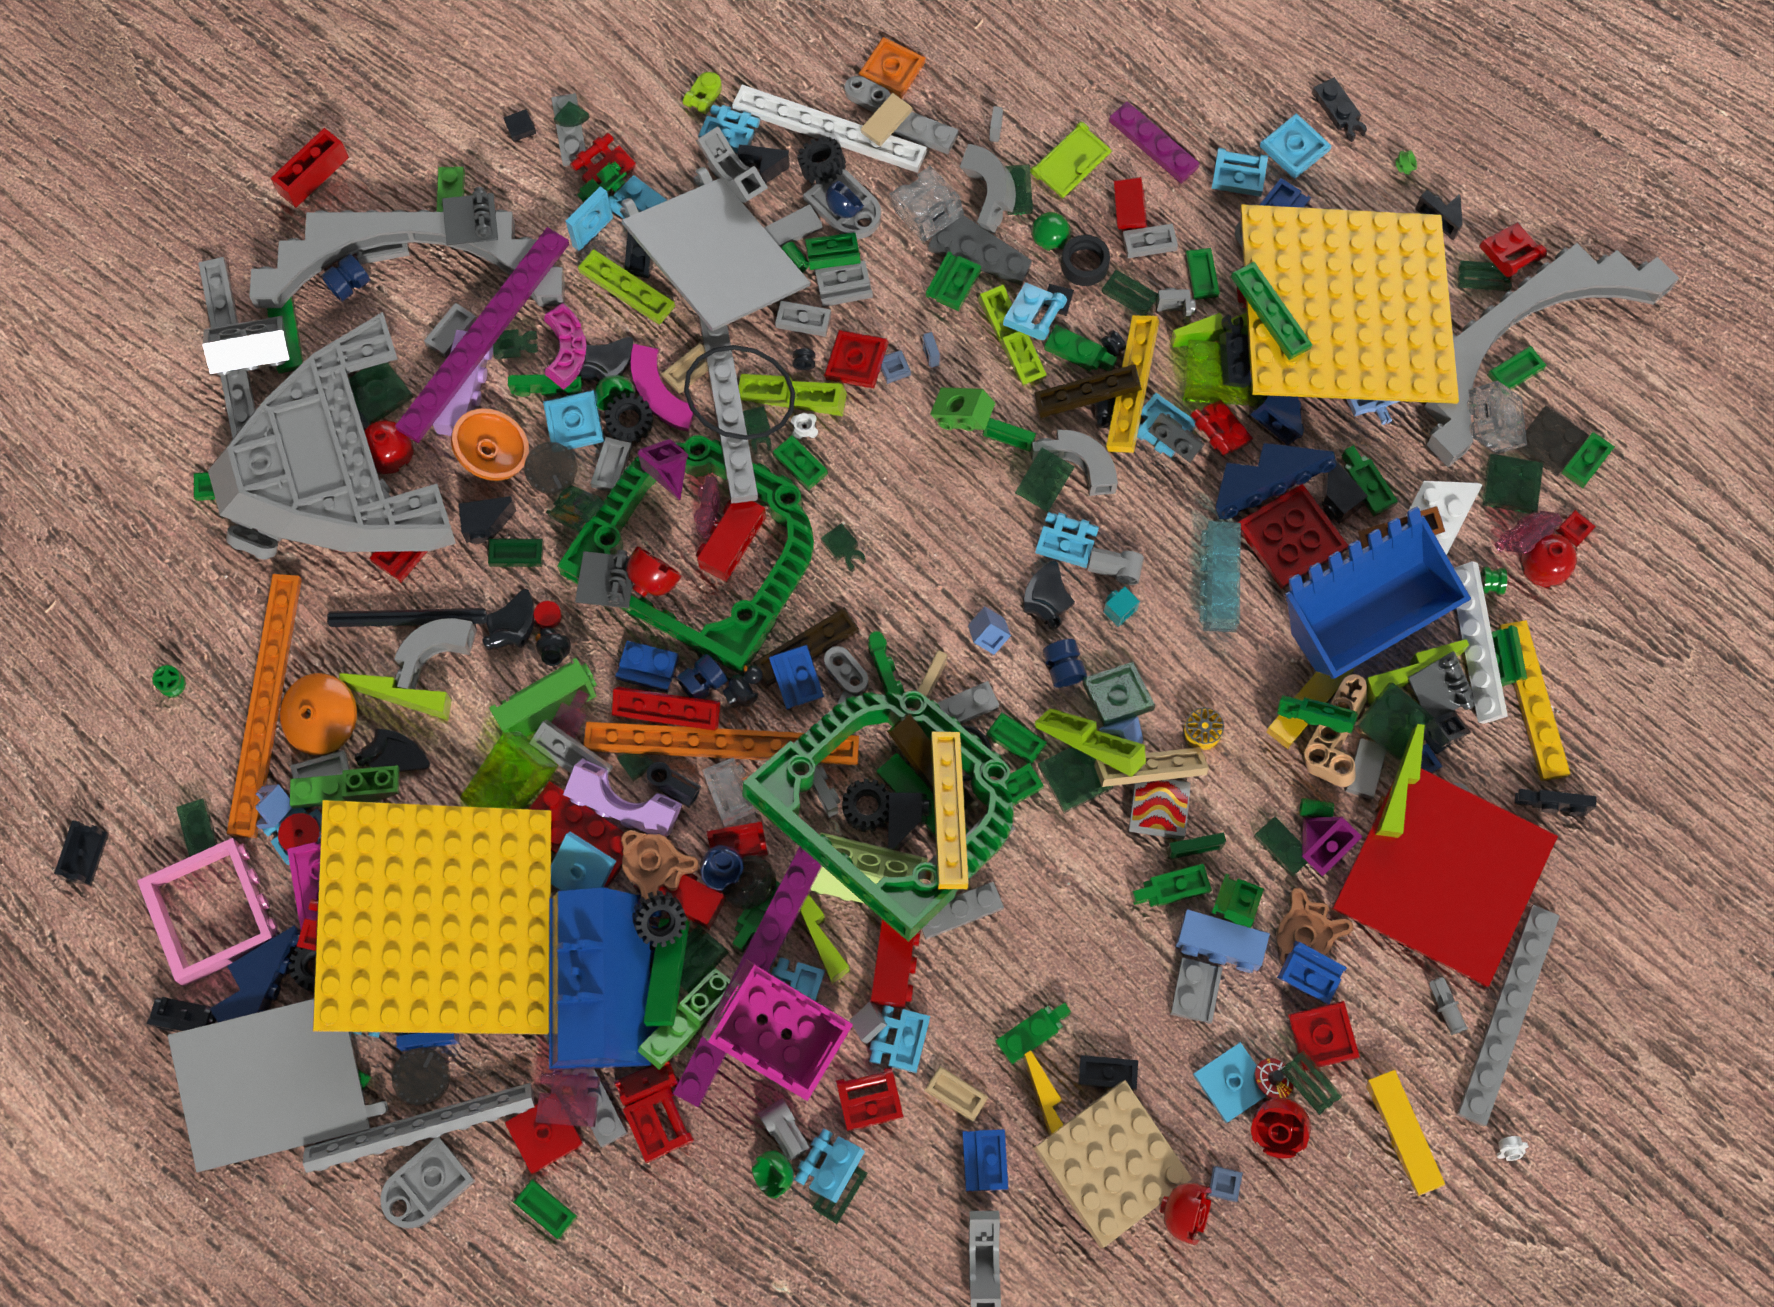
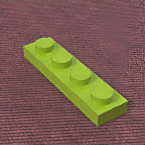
(626, 287)

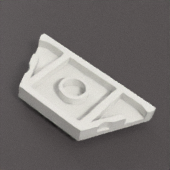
(1453, 503)

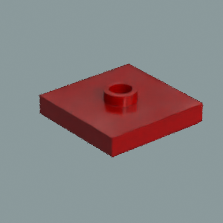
(856, 359)
(1324, 1034)
(540, 1142)

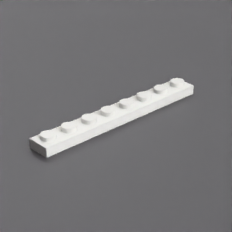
(820, 124)

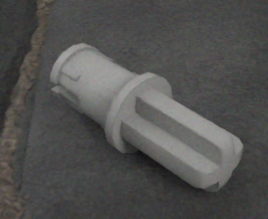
(1447, 1006)

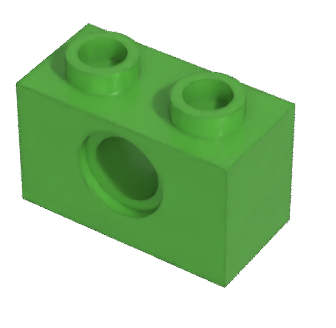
(962, 408)

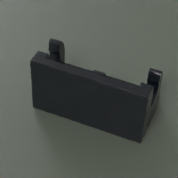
(81, 853)
(179, 1015)

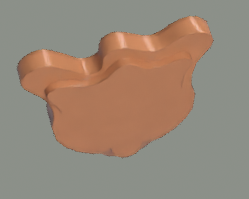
(654, 862)
(1309, 925)

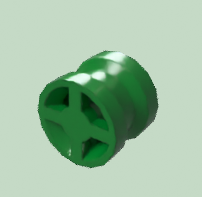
(1494, 580)
(164, 676)

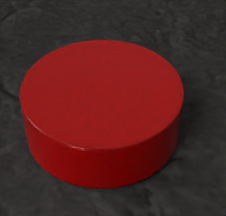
(547, 614)

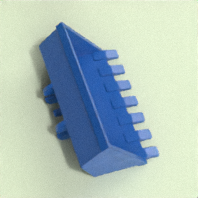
(1373, 596)
(597, 980)

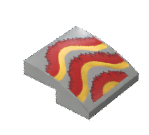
(1160, 808)

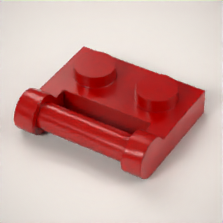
(1508, 243)
(873, 1108)
(648, 1127)

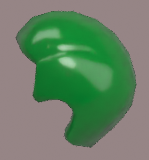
(1051, 231)
(611, 387)
(773, 1173)

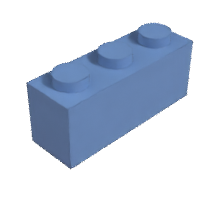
(1222, 941)

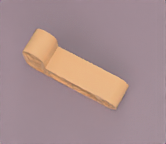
(1331, 748)

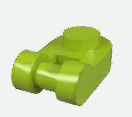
(708, 86)

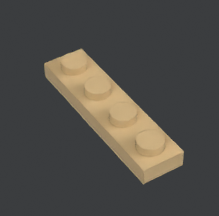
(1158, 766)

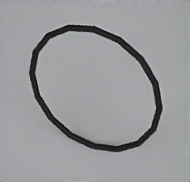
(734, 435)

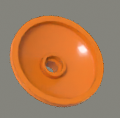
(497, 436)
(331, 716)

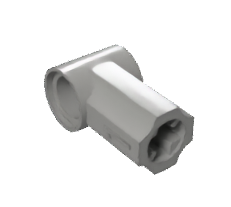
(1123, 566)
(781, 1124)

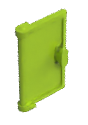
(1075, 153)

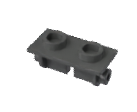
(1172, 435)

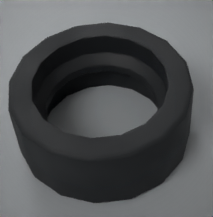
(1090, 243)

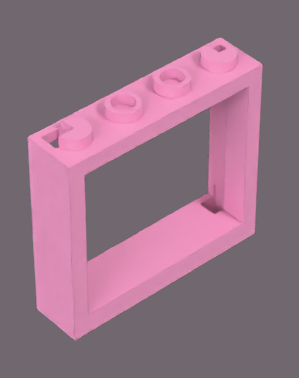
(164, 927)

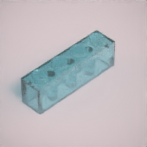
(1221, 576)

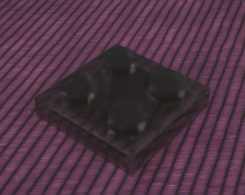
(1552, 440)

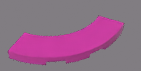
(571, 343)
(650, 387)

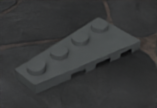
(978, 245)

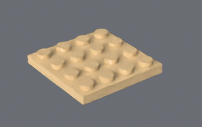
(1112, 1163)

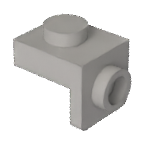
(1176, 300)

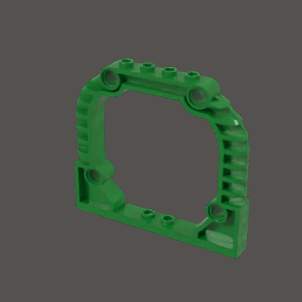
(731, 639)
(898, 900)

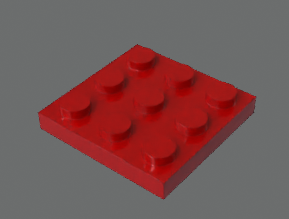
(1291, 535)

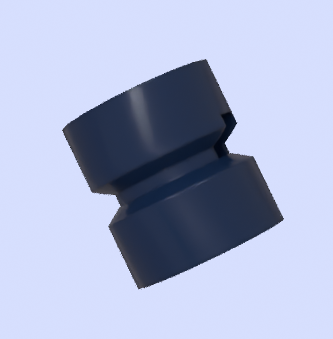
(345, 277)
(1065, 666)
(710, 674)

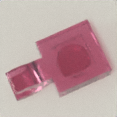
(569, 717)

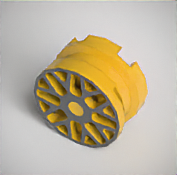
(1203, 728)

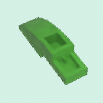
(351, 785)
(690, 1018)

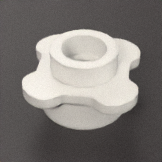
(804, 419)
(1512, 1148)

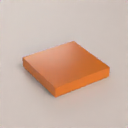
(892, 67)

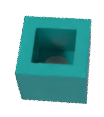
(1120, 606)

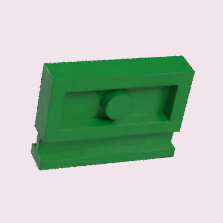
(833, 251)
(953, 281)
(1509, 655)
(1238, 901)

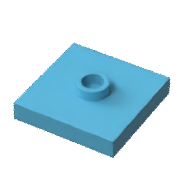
(1295, 146)
(589, 219)
(574, 420)
(580, 865)
(1230, 1082)

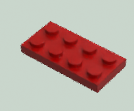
(582, 822)

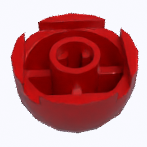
(388, 446)
(1550, 561)
(650, 573)
(1281, 1128)
(1186, 1211)

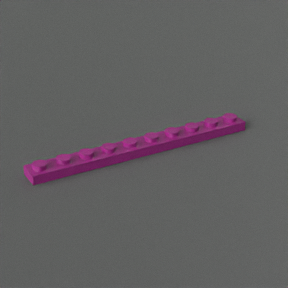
(482, 335)
(761, 951)

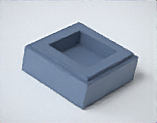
(930, 349)
(895, 367)
(1225, 1184)

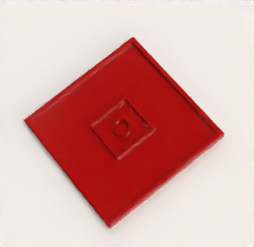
(1450, 879)

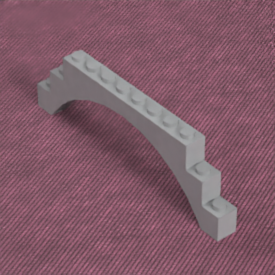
(338, 234)
(1567, 278)

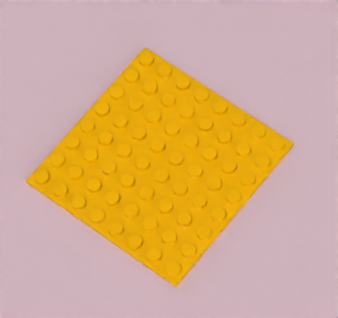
(1364, 295)
(432, 919)

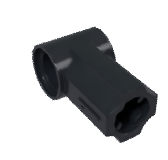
(674, 785)

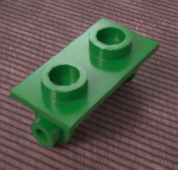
(610, 180)

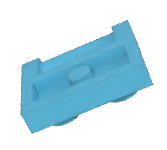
(1239, 178)
(639, 192)
(1027, 307)

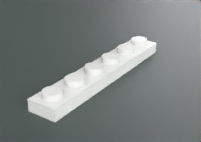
(1481, 652)

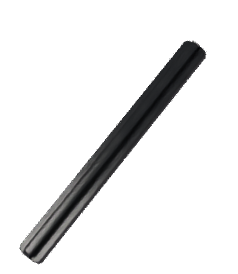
(403, 617)

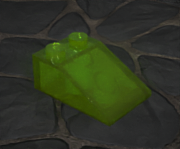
(1204, 377)
(509, 775)

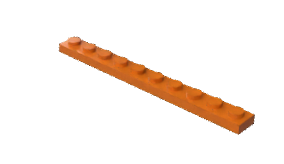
(264, 704)
(702, 742)

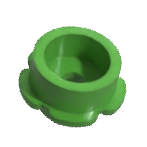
(1406, 162)

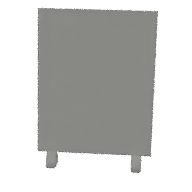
(714, 252)
(267, 1085)

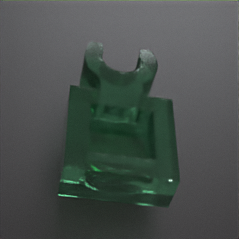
(511, 343)
(757, 422)
(842, 544)

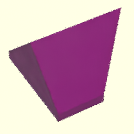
(665, 464)
(1327, 841)

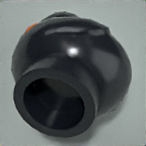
(552, 646)
(739, 690)

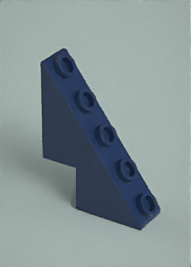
(1280, 416)
(1277, 471)
(258, 977)

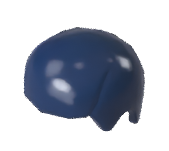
(842, 200)
(721, 867)

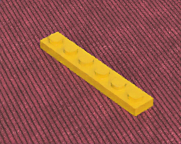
(1129, 407)
(1538, 712)
(949, 811)

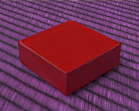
(1576, 528)

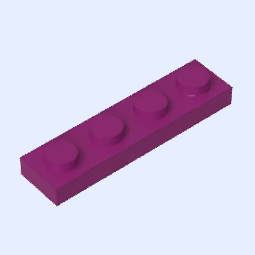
(1154, 142)

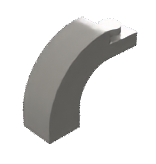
(725, 164)
(1001, 192)
(1086, 454)
(429, 640)
(984, 1259)

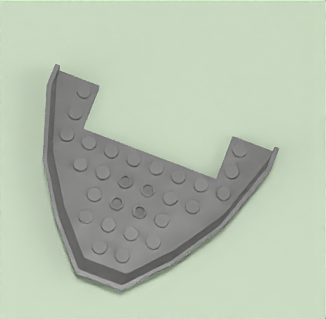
(308, 468)

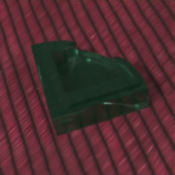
(571, 116)
(634, 764)

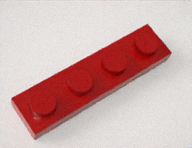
(666, 708)

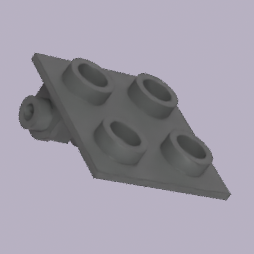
(470, 218)
(604, 580)
(1442, 686)

